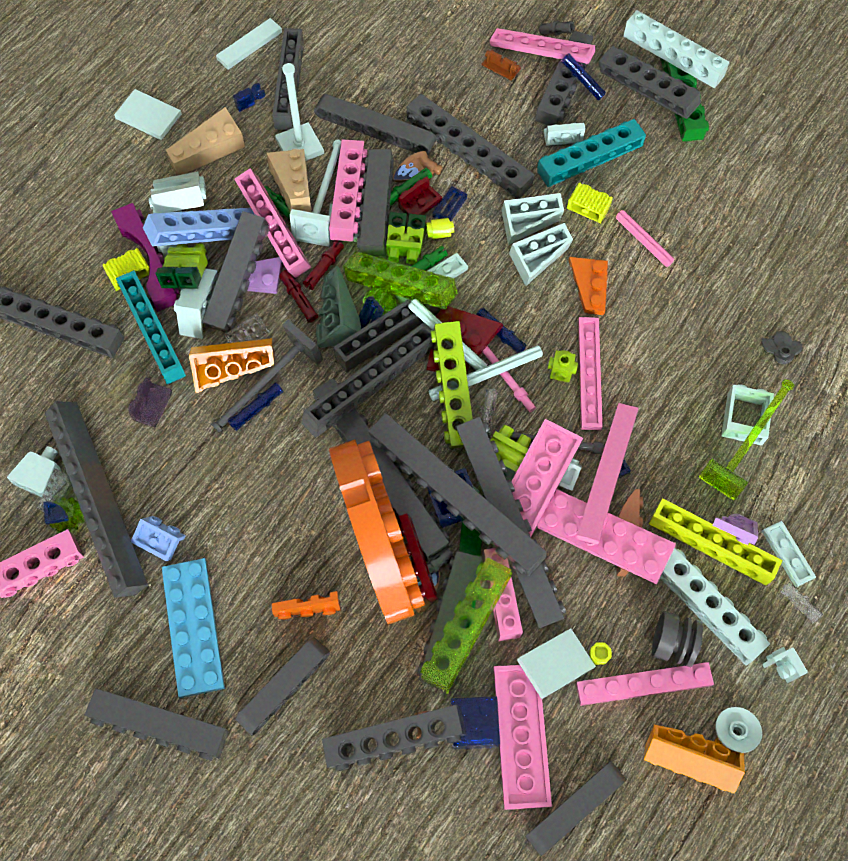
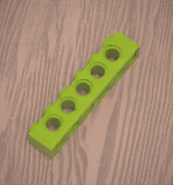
(451, 332)

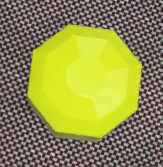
(600, 653)

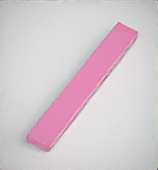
(607, 474)

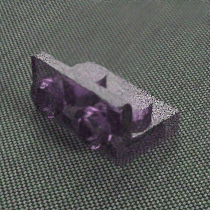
(149, 403)

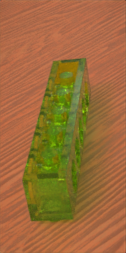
(401, 279)
(444, 678)

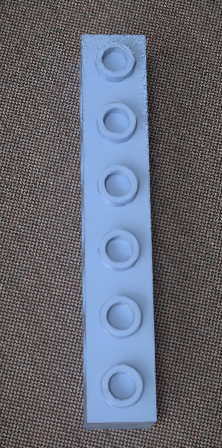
(192, 226)

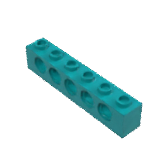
(590, 152)
(150, 327)

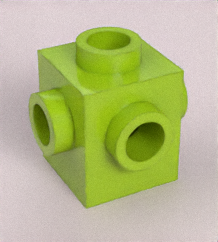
(562, 366)

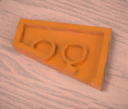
(591, 283)
(315, 604)

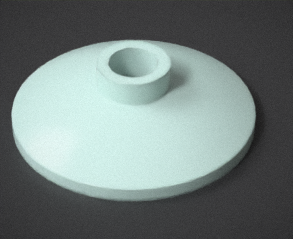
(745, 723)

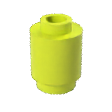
(439, 228)

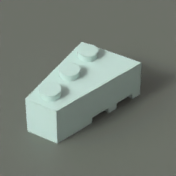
(530, 215)
(539, 251)
(193, 305)

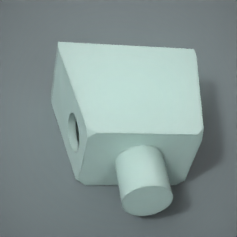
(34, 471)

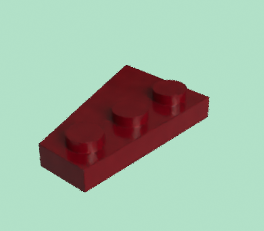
(475, 330)

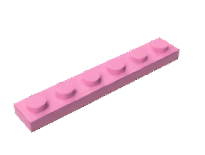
(542, 45)
(589, 374)
(644, 684)

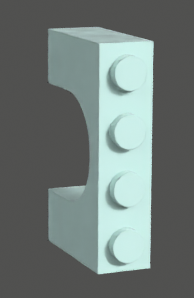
(186, 194)

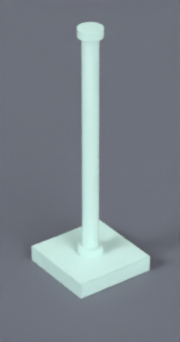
(300, 135)
(314, 226)

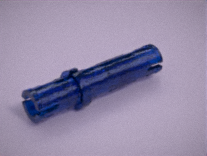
(577, 70)
(507, 336)
(263, 400)

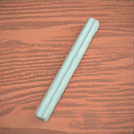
(430, 320)

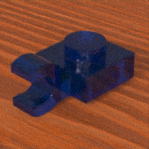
(246, 98)

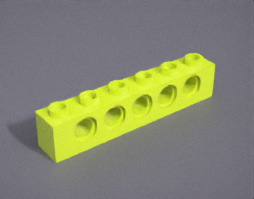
(715, 542)

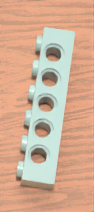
(675, 49)
(712, 617)

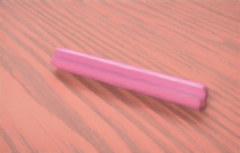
(639, 233)

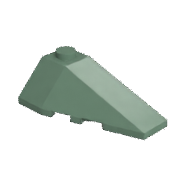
(338, 311)

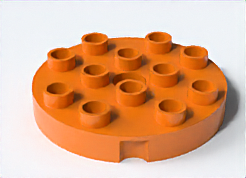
(376, 530)

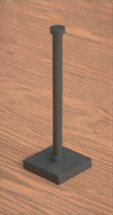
(301, 343)

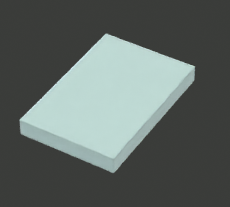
(148, 114)
(556, 663)

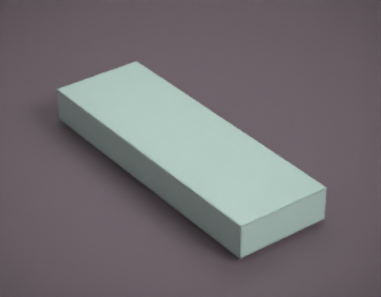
(788, 551)

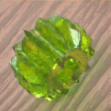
(382, 297)
(74, 515)

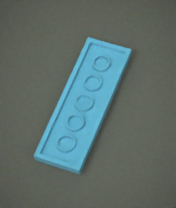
(192, 628)

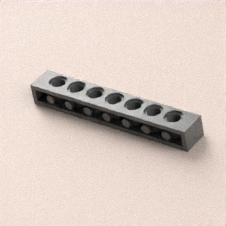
(470, 146)
(51, 325)
(367, 381)

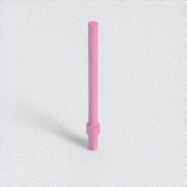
(519, 393)

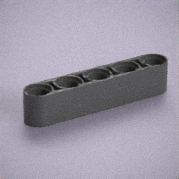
(282, 686)
(575, 808)

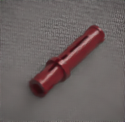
(328, 259)
(294, 289)

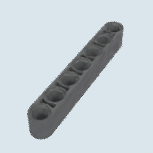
(374, 124)

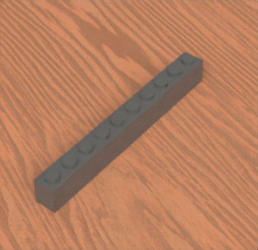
(398, 489)
(498, 492)
(458, 495)
(96, 499)

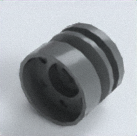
(682, 639)

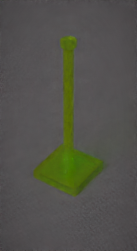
(722, 477)

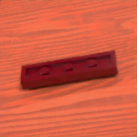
(414, 549)

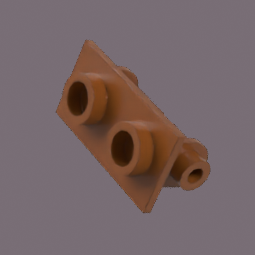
(501, 66)

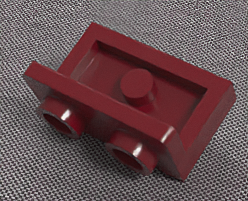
(419, 198)

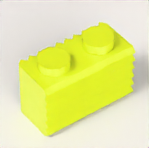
(589, 202)
(126, 263)

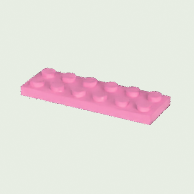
(543, 470)
(620, 540)
(521, 741)

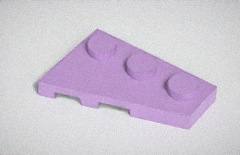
(266, 276)
(739, 526)

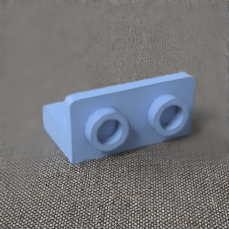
(157, 537)

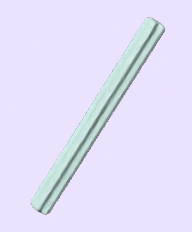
(493, 369)

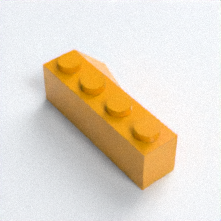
(228, 361)
(695, 757)

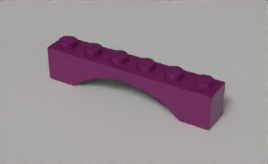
(131, 227)

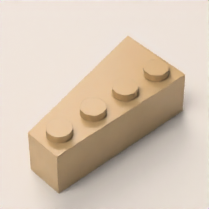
(206, 143)
(291, 177)

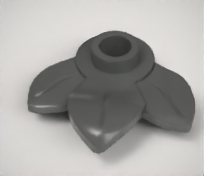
(782, 347)

